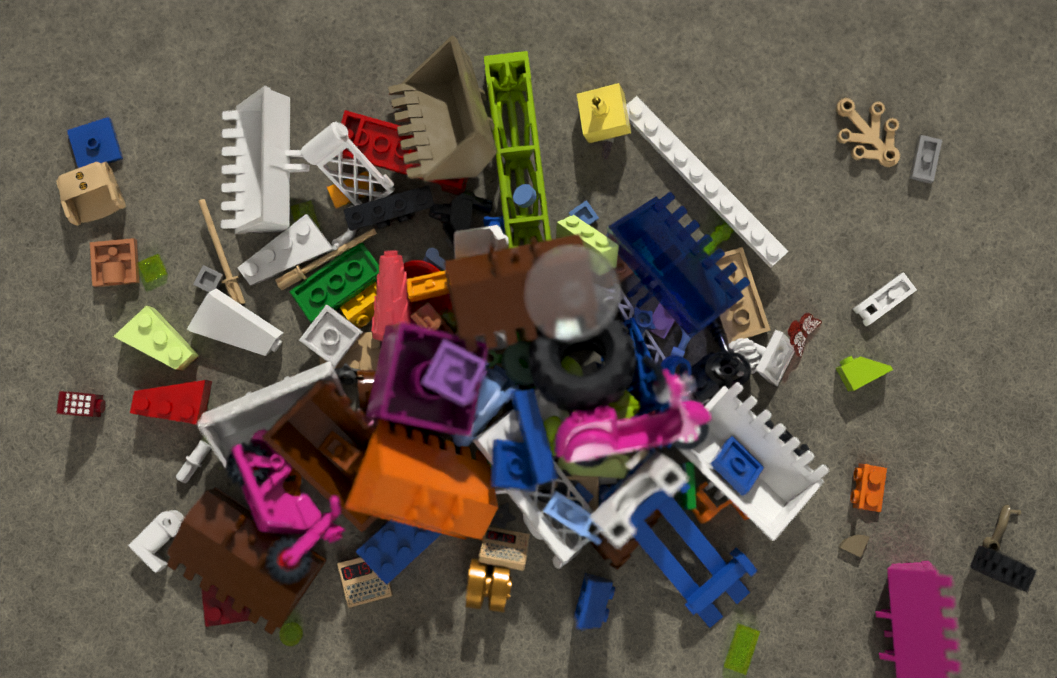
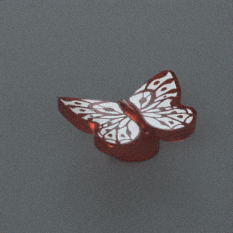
(799, 331)

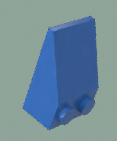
(593, 601)

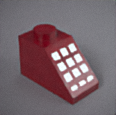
(80, 404)

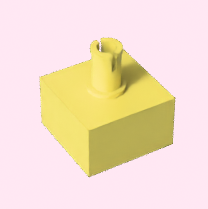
(603, 113)

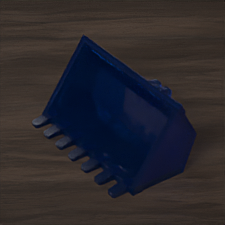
(675, 265)

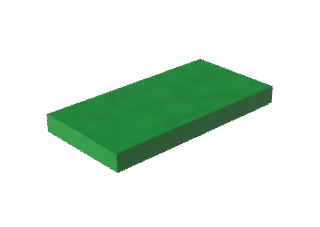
(337, 282)

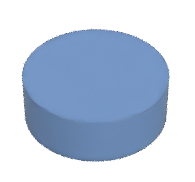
(524, 196)

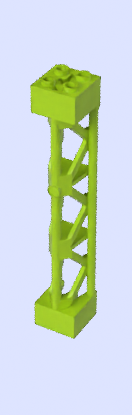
(508, 77)

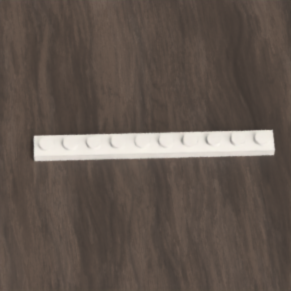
(705, 183)

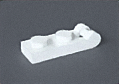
(885, 298)

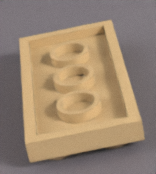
(747, 315)

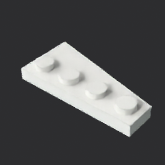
(292, 247)

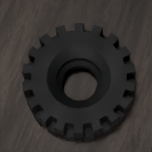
(1003, 568)

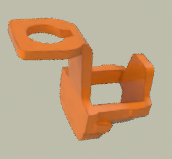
(707, 508)

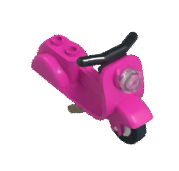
(596, 434)

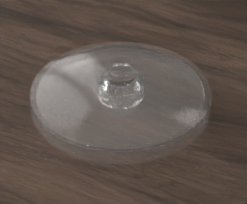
(572, 293)

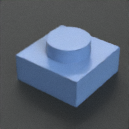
(585, 213)

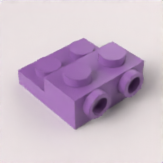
(455, 373)

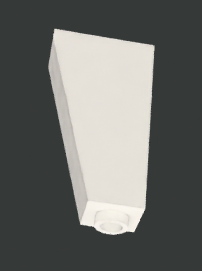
(234, 324)

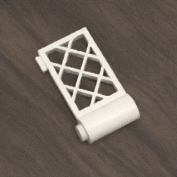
(332, 143)

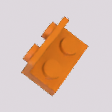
(869, 487)

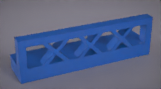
(533, 436)

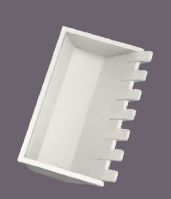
(260, 410)

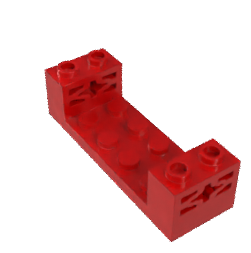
(382, 147)

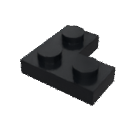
(704, 385)

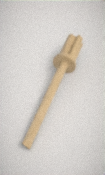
(299, 273)
(230, 282)

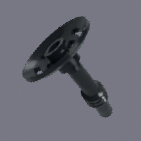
(728, 362)

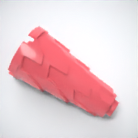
(391, 297)

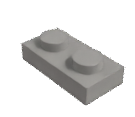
(925, 159)

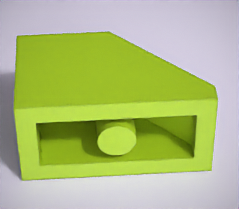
(860, 371)

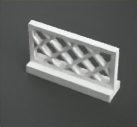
(543, 525)

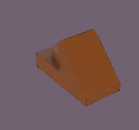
(341, 452)

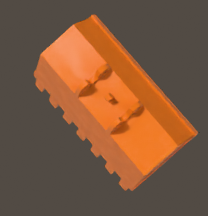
(425, 484)

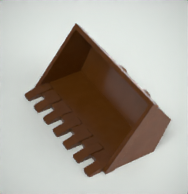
(490, 290)
(230, 551)

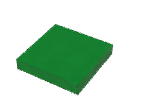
(687, 500)

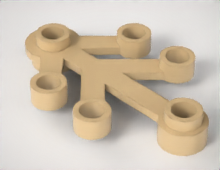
(870, 134)

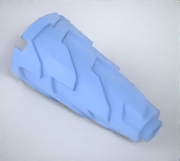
(493, 395)

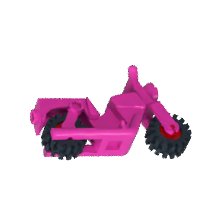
(279, 511)

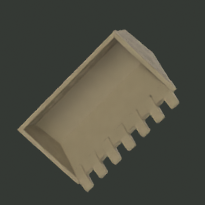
(444, 117)

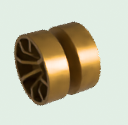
(494, 585)

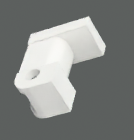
(154, 537)

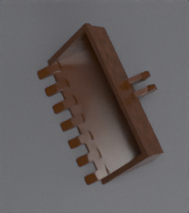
(305, 428)

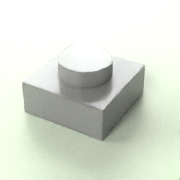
(208, 279)

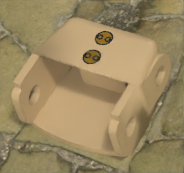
(89, 193)

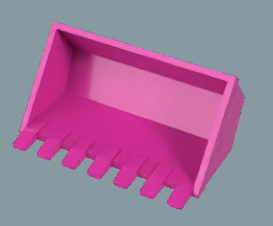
(919, 621)

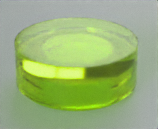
(291, 634)

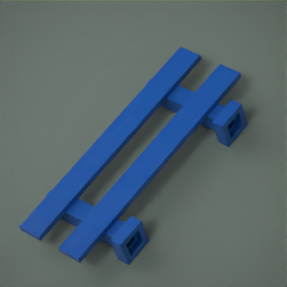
(724, 574)

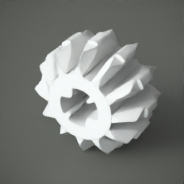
(746, 348)

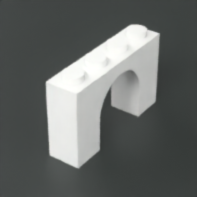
(615, 512)

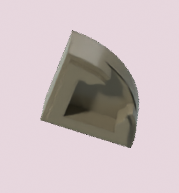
(855, 544)

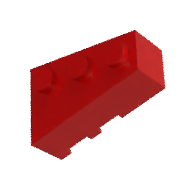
(174, 402)

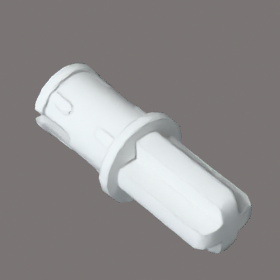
(193, 461)

